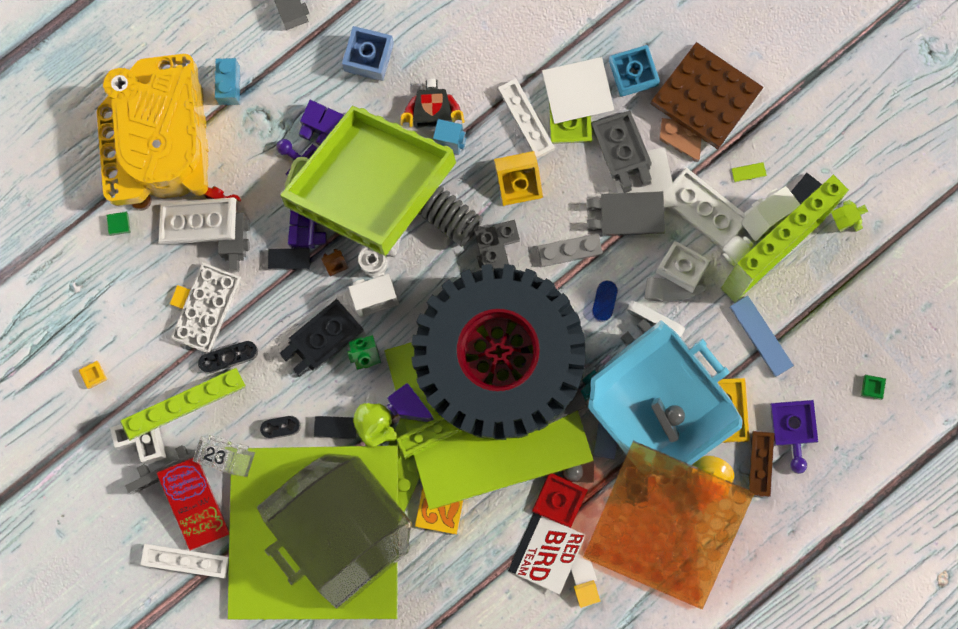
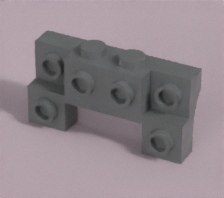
(493, 241)

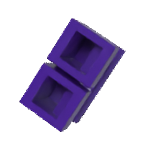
(318, 120)
(304, 232)

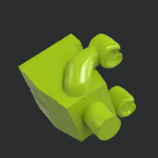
(849, 216)

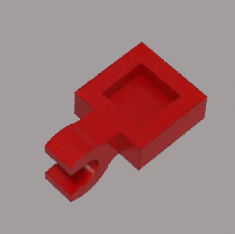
(216, 193)

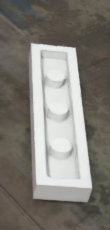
(526, 118)
(184, 561)

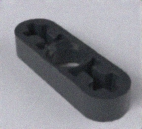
(215, 366)

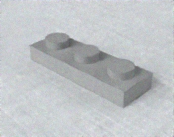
(570, 250)

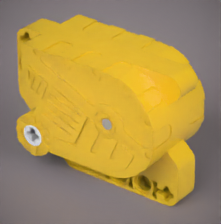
(156, 131)

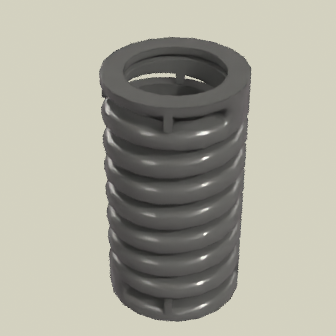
(452, 211)

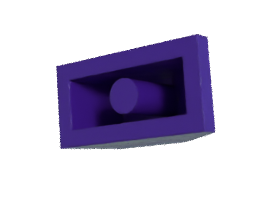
(408, 405)

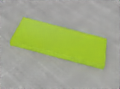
(749, 172)

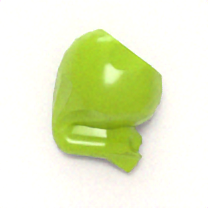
(373, 424)

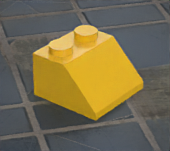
(518, 178)

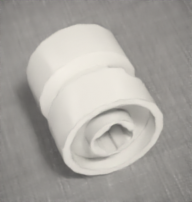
(372, 262)

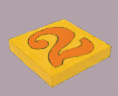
(440, 519)

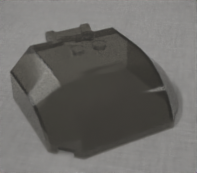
(336, 527)

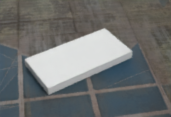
(705, 208)
(197, 221)

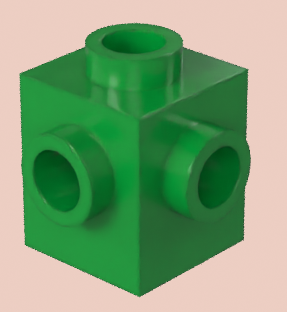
(364, 352)

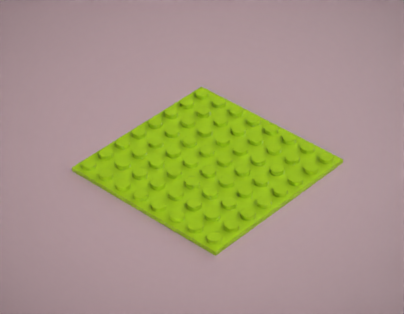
(475, 466)
(256, 582)

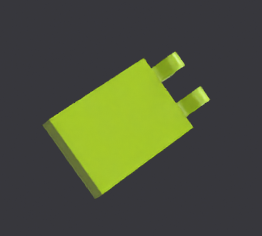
(570, 131)

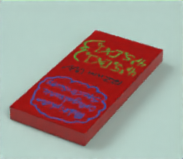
(193, 503)

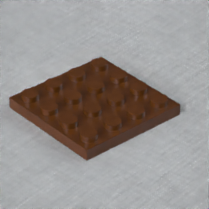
(706, 95)

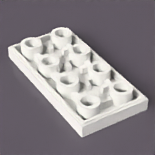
(206, 308)

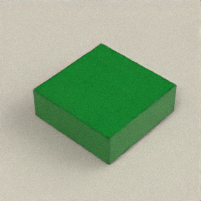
(118, 223)
(873, 387)

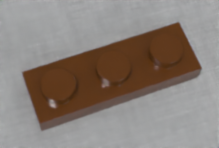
(761, 463)

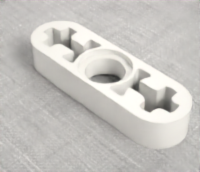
(652, 317)

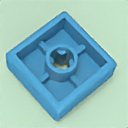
(639, 59)

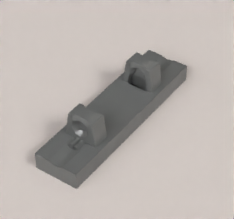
(149, 478)

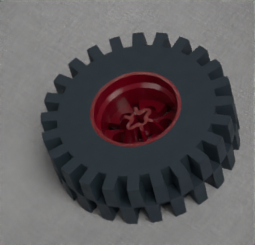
(492, 300)

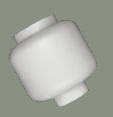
(736, 249)

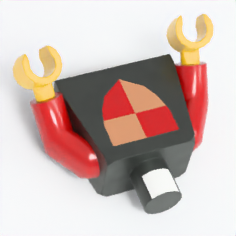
(430, 106)

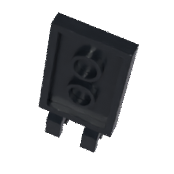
(322, 337)

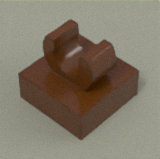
(334, 262)

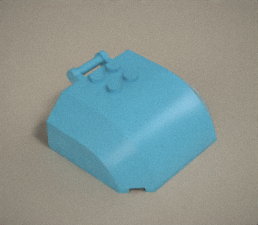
(664, 368)

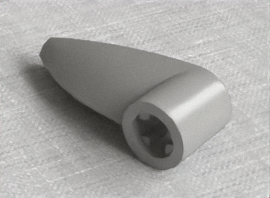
(666, 290)

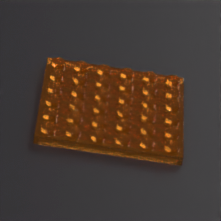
(668, 524)

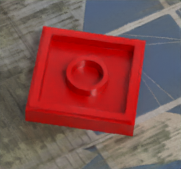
(559, 500)

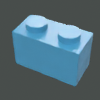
(227, 81)
(450, 135)

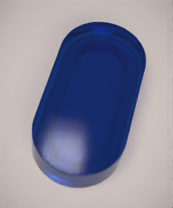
(604, 301)

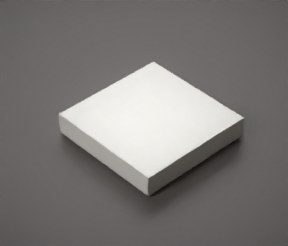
(683, 266)

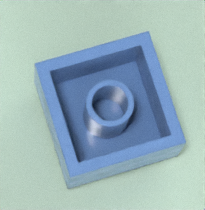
(368, 53)

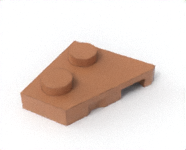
(680, 138)

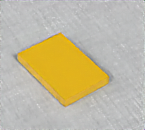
(736, 390)

